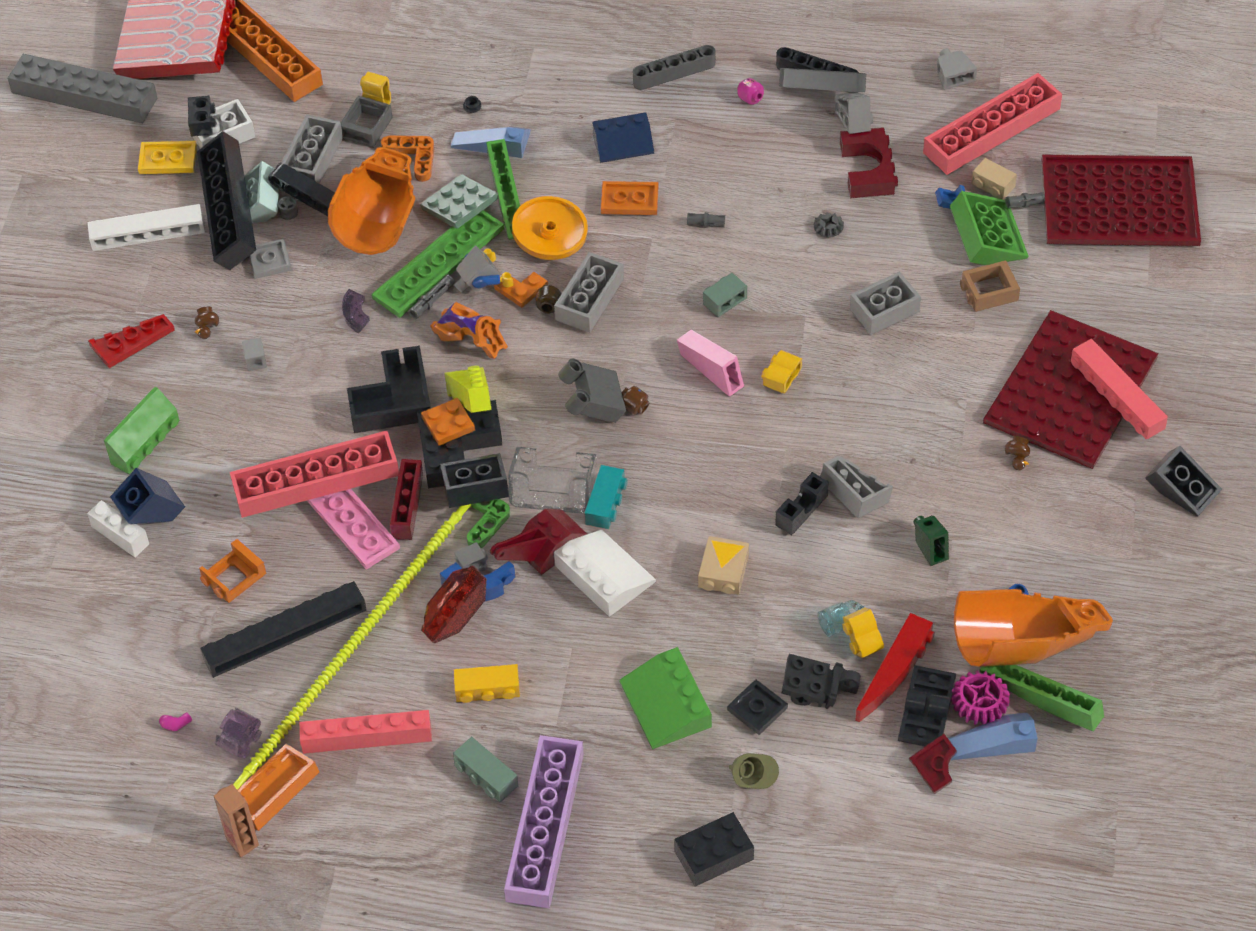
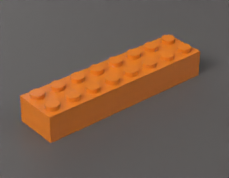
(272, 53)

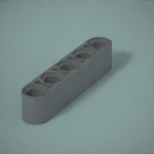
(674, 67)
(822, 80)

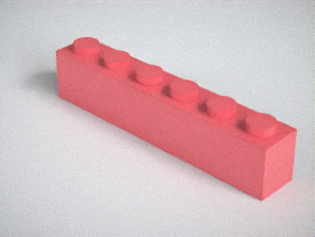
(1119, 389)
(365, 731)

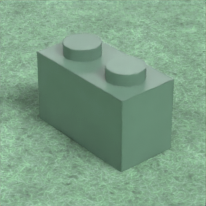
(724, 294)

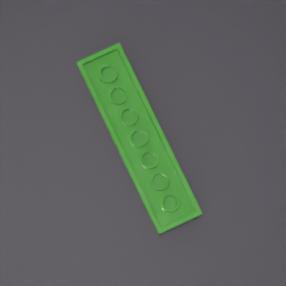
(435, 262)

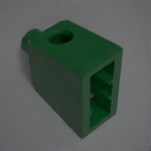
(932, 539)

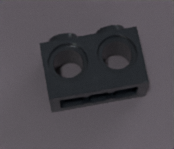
(201, 116)

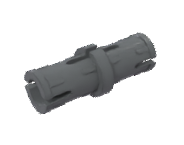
(1036, 198)
(706, 219)

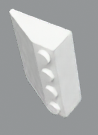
(602, 570)

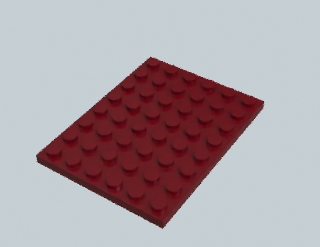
(1120, 200)
(1053, 400)

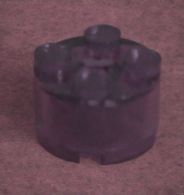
(238, 732)

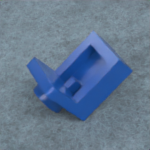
(946, 197)

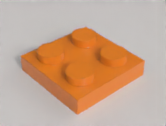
(448, 421)

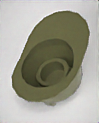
(754, 771)

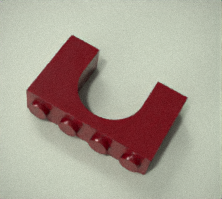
(872, 182)

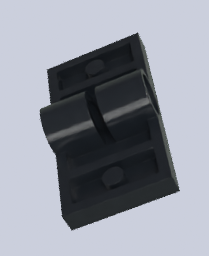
(926, 706)

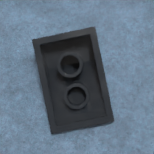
(1183, 481)

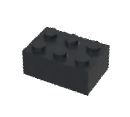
(714, 849)

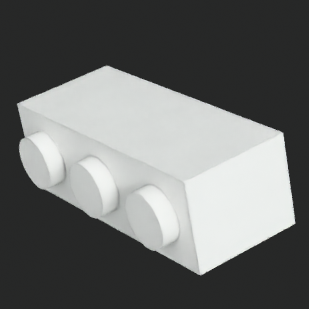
(116, 528)

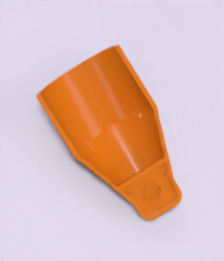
(373, 203)
(1022, 628)

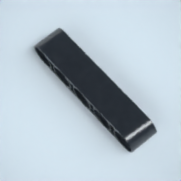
(792, 58)
(301, 187)

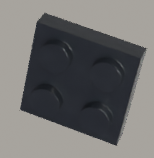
(757, 707)

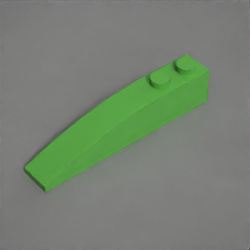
(503, 182)
(1050, 695)

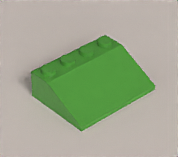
(987, 229)
(666, 699)

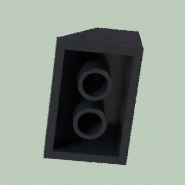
(474, 480)

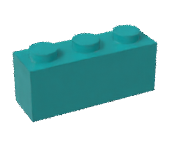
(605, 497)

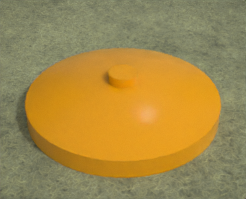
(549, 227)

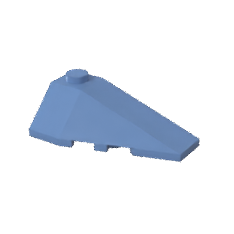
(475, 140)
(1002, 737)

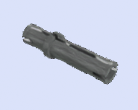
(417, 309)

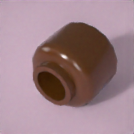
(635, 400)

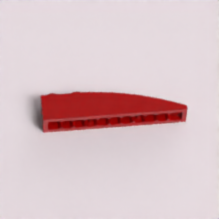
(898, 663)

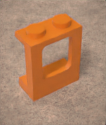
(244, 561)

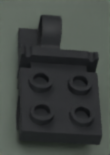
(814, 681)

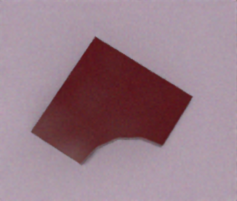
(933, 763)

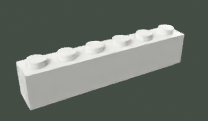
(146, 227)

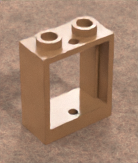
(992, 299)

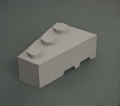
(854, 111)
(855, 488)

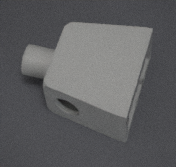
(955, 69)

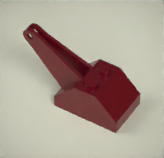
(539, 540)

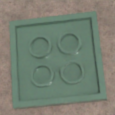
(459, 201)

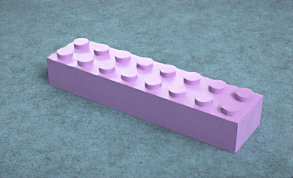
(544, 822)

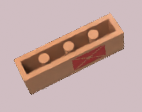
(236, 820)

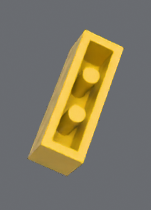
(486, 683)

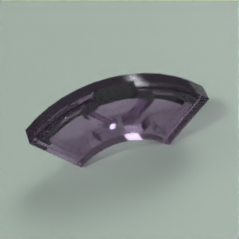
(353, 311)

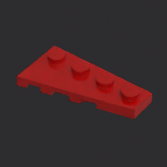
(121, 345)

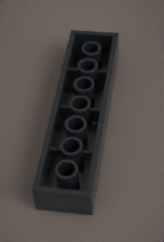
(226, 201)

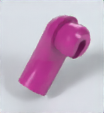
(174, 723)

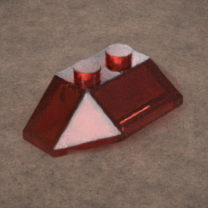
(454, 604)

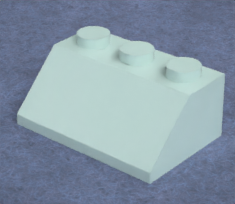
(261, 193)

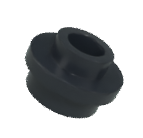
(472, 104)

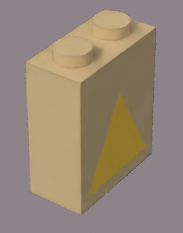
(723, 565)

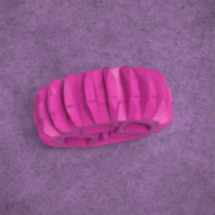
(974, 688)

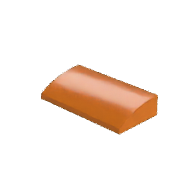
(277, 784)

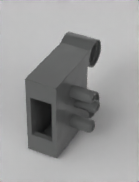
(597, 391)

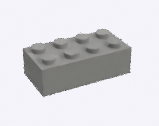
(314, 146)
(589, 292)

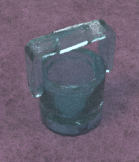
(832, 617)

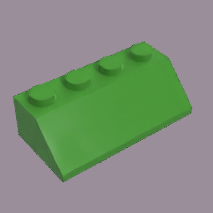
(141, 431)

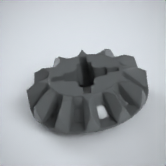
(832, 229)

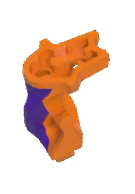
(463, 321)

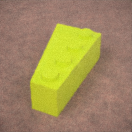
(470, 388)

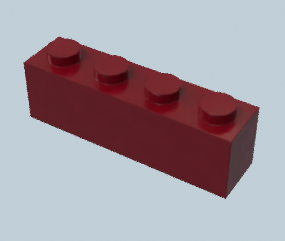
(406, 499)

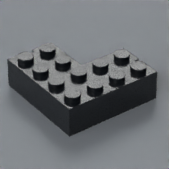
(392, 401)
(486, 435)

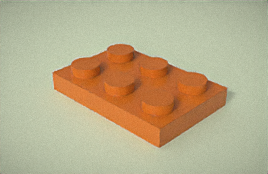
(629, 198)

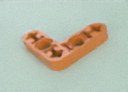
(420, 151)

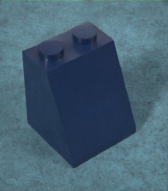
(146, 499)

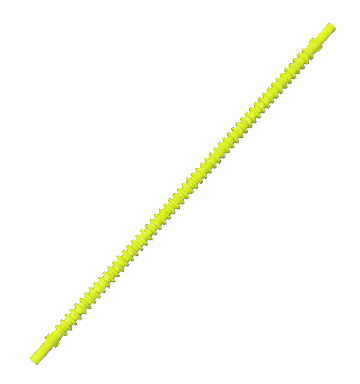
(366, 627)

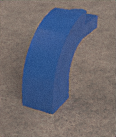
(495, 581)

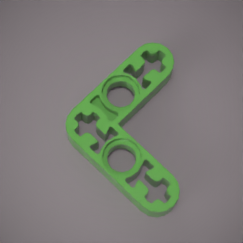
(490, 515)

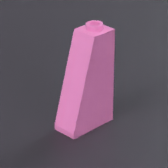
(712, 361)

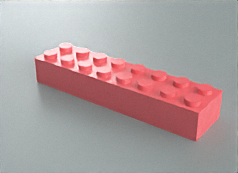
(992, 123)
(314, 473)

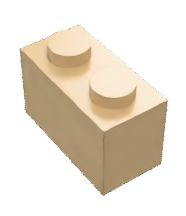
(994, 179)

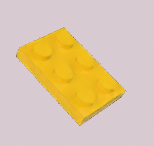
(167, 157)

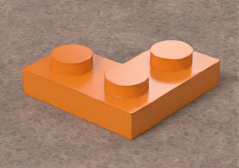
(522, 292)

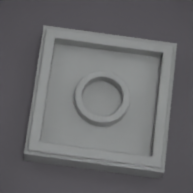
(270, 259)

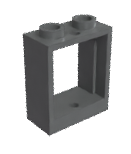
(362, 134)

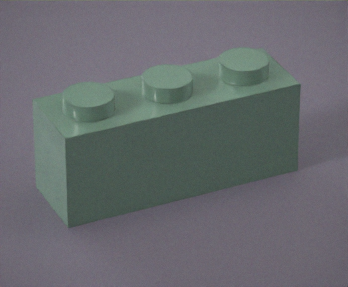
(485, 769)

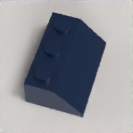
(623, 137)

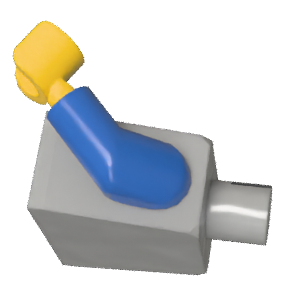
(479, 271)

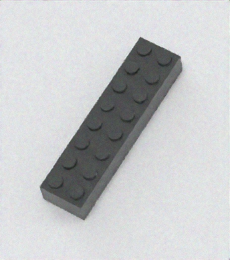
(82, 88)

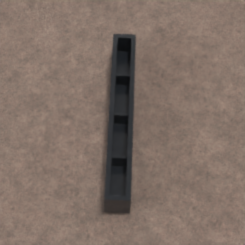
(283, 629)

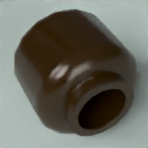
(547, 298)

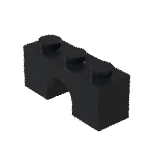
(795, 513)

